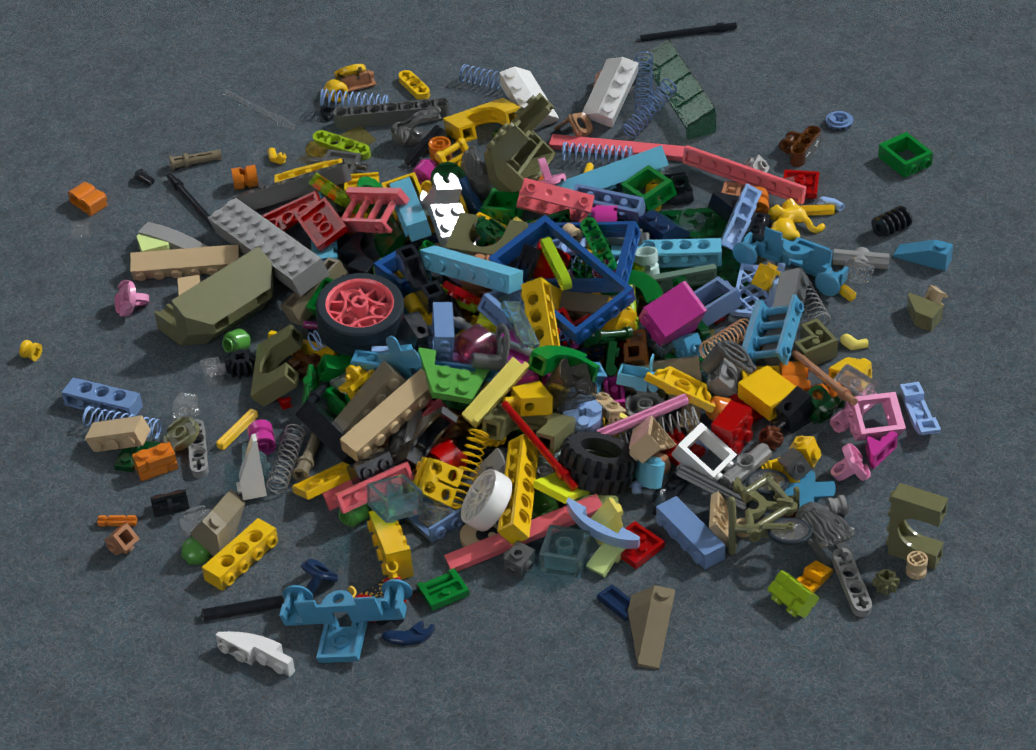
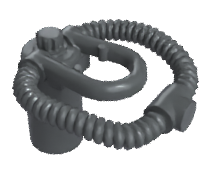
(722, 351)
(497, 361)

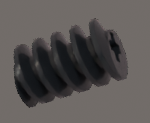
(891, 221)

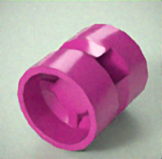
(264, 435)

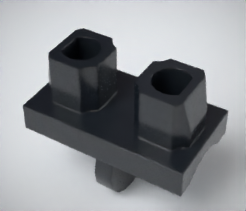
(169, 503)

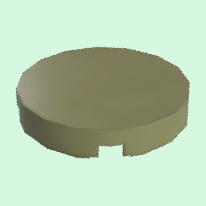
(182, 433)

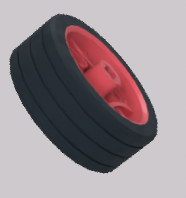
(358, 312)

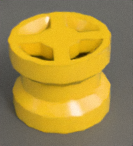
(30, 350)

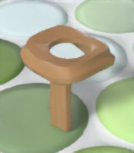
(572, 119)

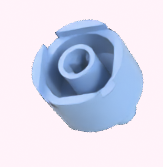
(588, 416)

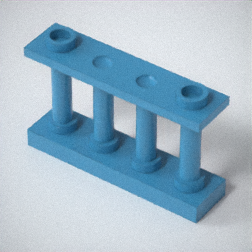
(759, 324)

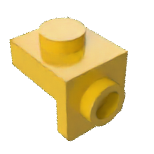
(765, 276)
(808, 447)

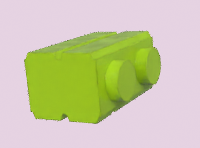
(793, 594)

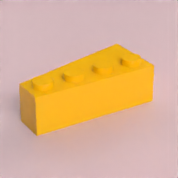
(391, 545)

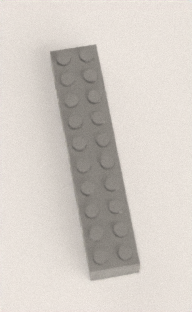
(290, 260)

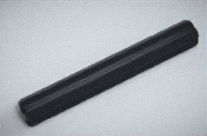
(709, 485)
(242, 608)

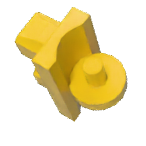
(355, 378)

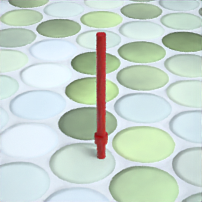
(561, 472)

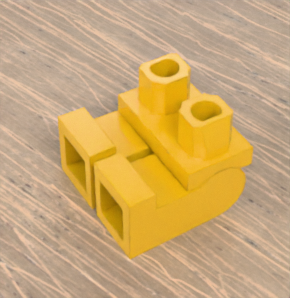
(428, 478)

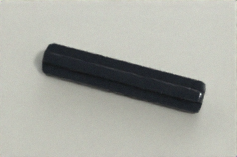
(421, 148)

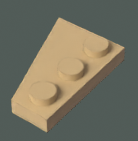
(719, 517)

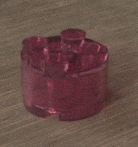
(474, 340)

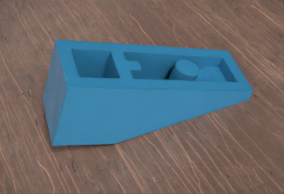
(928, 253)

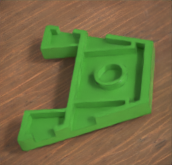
(449, 382)

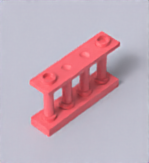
(366, 197)
(549, 199)
(351, 496)

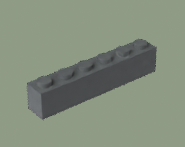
(789, 283)

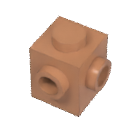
(121, 540)

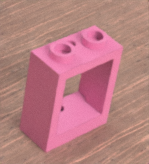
(892, 412)

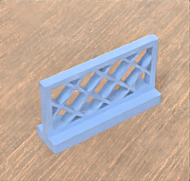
(743, 277)

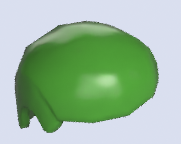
(543, 504)
(194, 552)

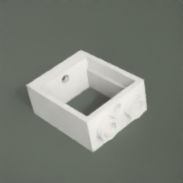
(710, 440)

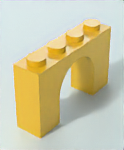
(463, 123)

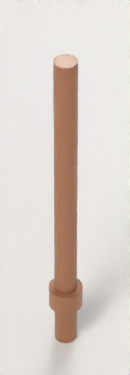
(842, 392)

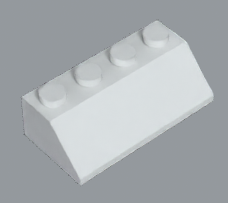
(519, 87)
(611, 90)

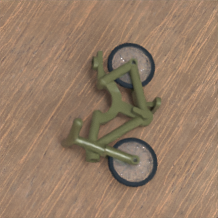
(782, 531)

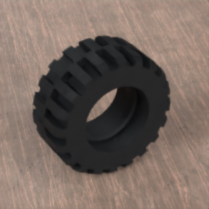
(598, 462)

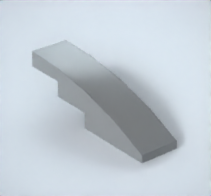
(176, 239)

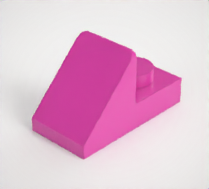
(879, 450)

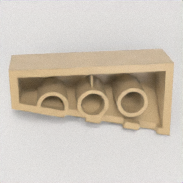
(648, 439)

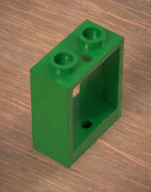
(889, 149)
(664, 190)
(502, 206)

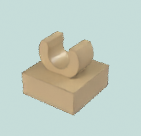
(935, 294)

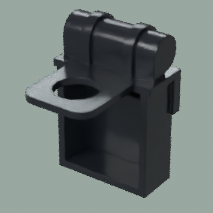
(682, 187)

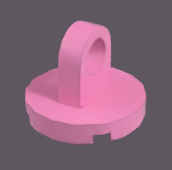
(547, 178)
(127, 298)
(850, 465)

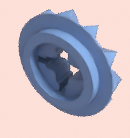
(843, 119)

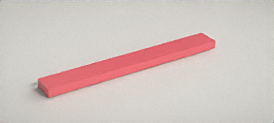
(671, 152)
(743, 174)
(498, 544)

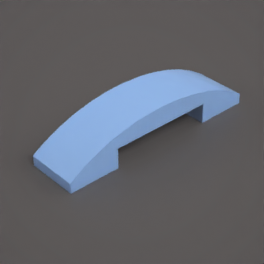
(917, 409)
(622, 539)

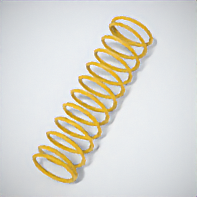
(470, 462)

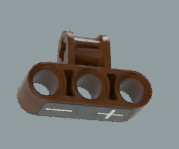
(801, 145)

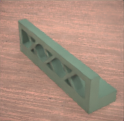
(695, 276)

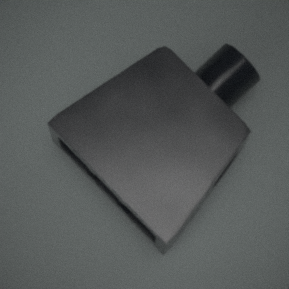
(414, 331)
(794, 411)

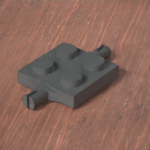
(352, 159)

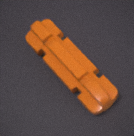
(116, 520)

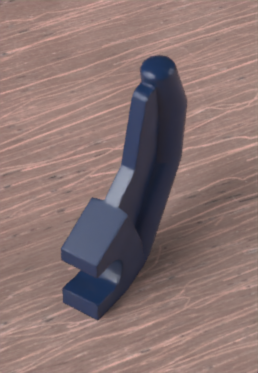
(409, 637)

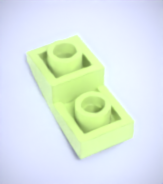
(604, 559)

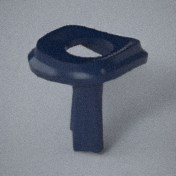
(317, 574)

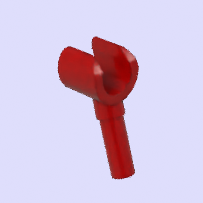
(285, 402)

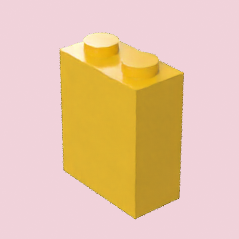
(764, 391)

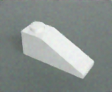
(251, 473)

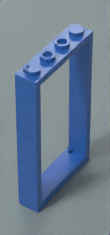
(625, 229)
(600, 317)

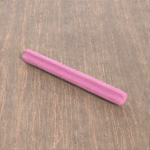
(636, 419)

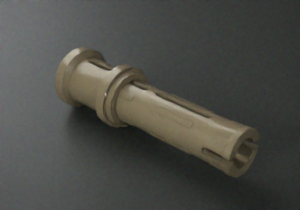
(186, 160)
(305, 462)

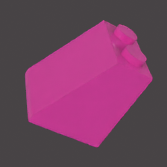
(673, 314)

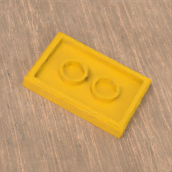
(322, 481)

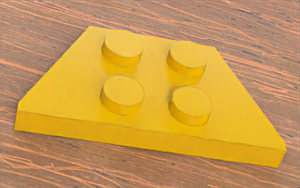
(677, 383)

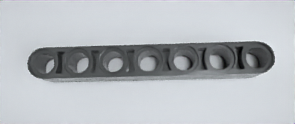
(385, 113)
(292, 187)

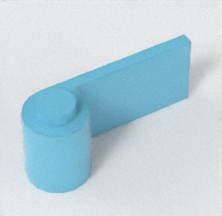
(650, 472)

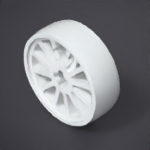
(486, 500)

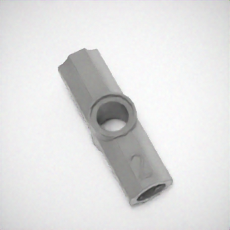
(879, 260)
(746, 464)

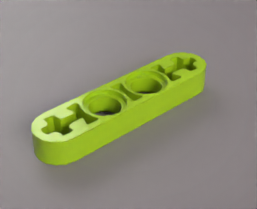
(325, 139)
(556, 263)

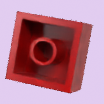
(734, 426)

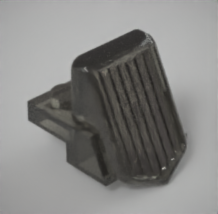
(570, 386)

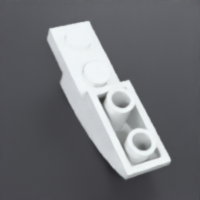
(252, 647)

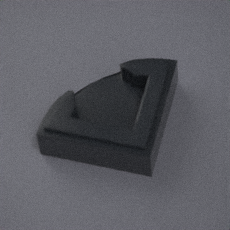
(327, 112)

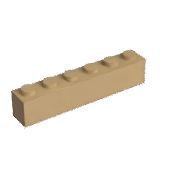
(182, 262)
(387, 417)

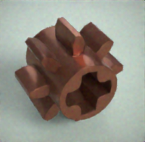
(771, 437)

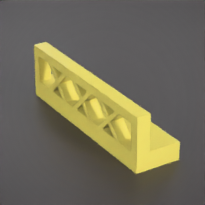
(495, 391)

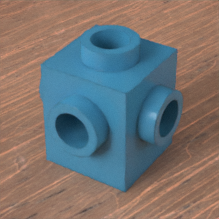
(687, 345)

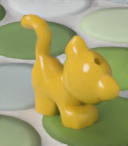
(787, 216)

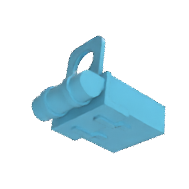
(634, 376)

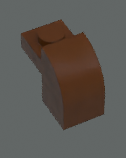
(636, 349)

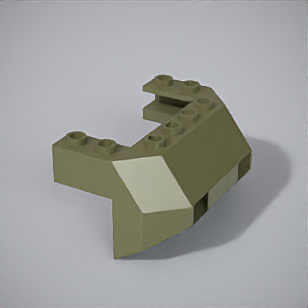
(516, 147)
(219, 301)

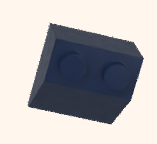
(661, 226)

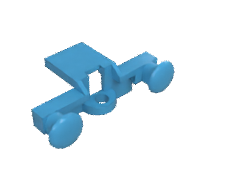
(803, 253)
(337, 642)

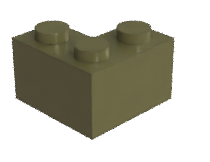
(816, 342)

